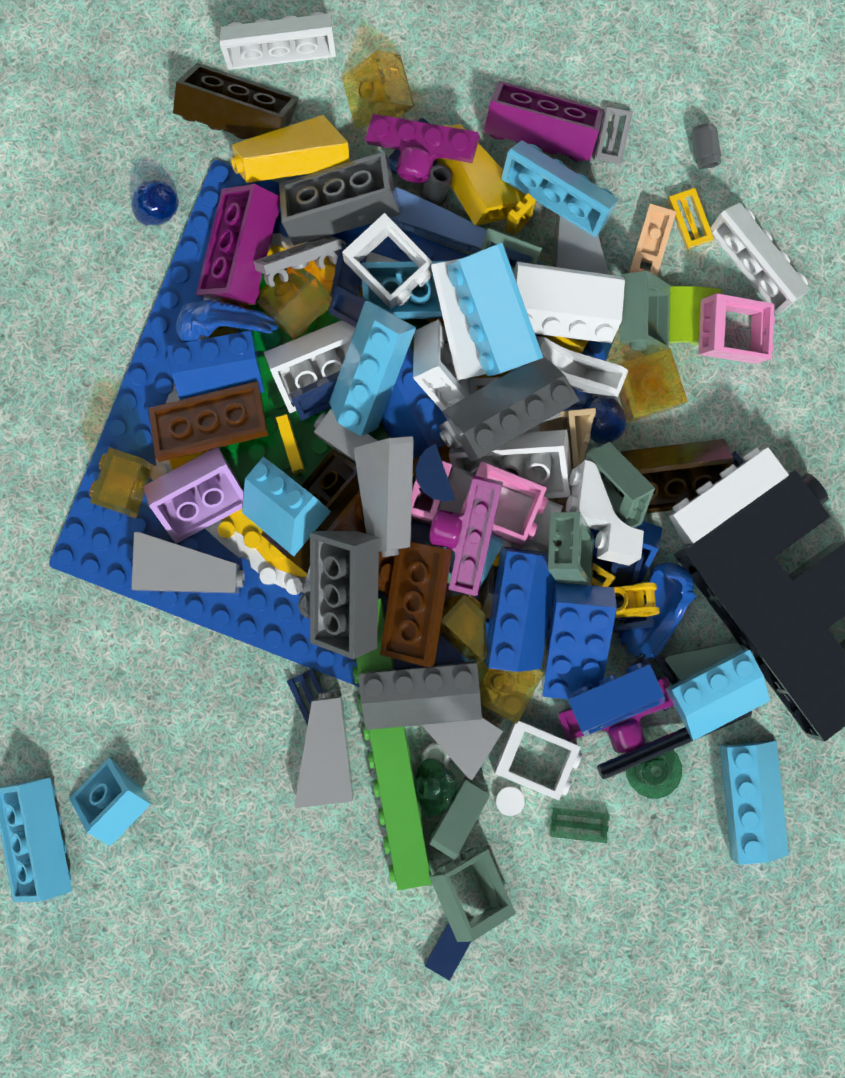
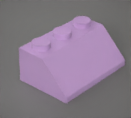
(195, 495)

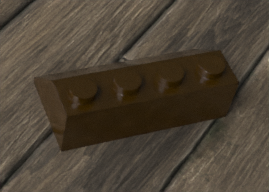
(231, 103)
(679, 470)
(334, 485)

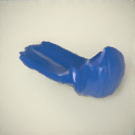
(205, 316)
(672, 598)

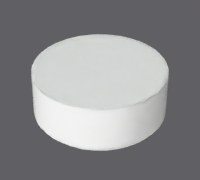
(434, 750)
(510, 801)

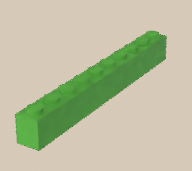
(395, 786)

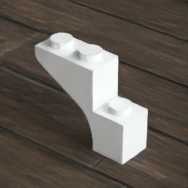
(583, 371)
(615, 539)

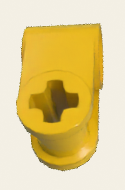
(634, 600)

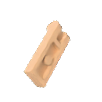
(653, 239)

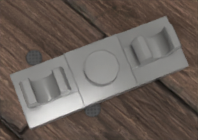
(298, 258)

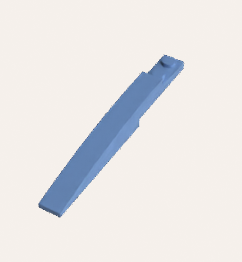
(442, 225)

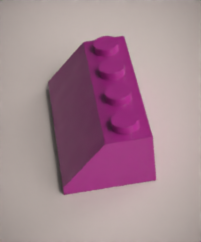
(544, 121)
(237, 238)

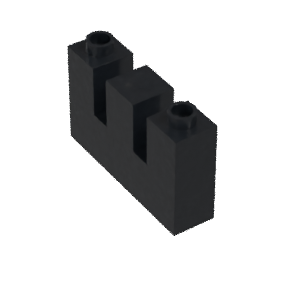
(776, 613)

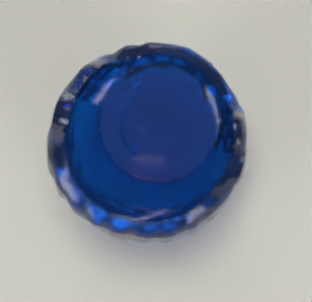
(154, 203)
(608, 421)

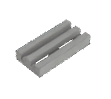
(608, 157)

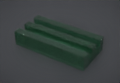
(581, 825)

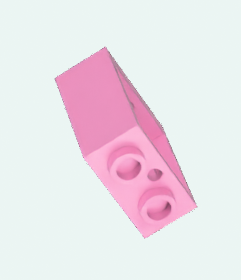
(713, 328)
(523, 486)

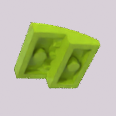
(685, 312)

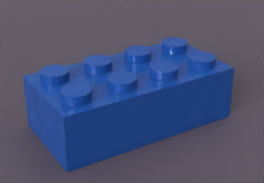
(577, 638)

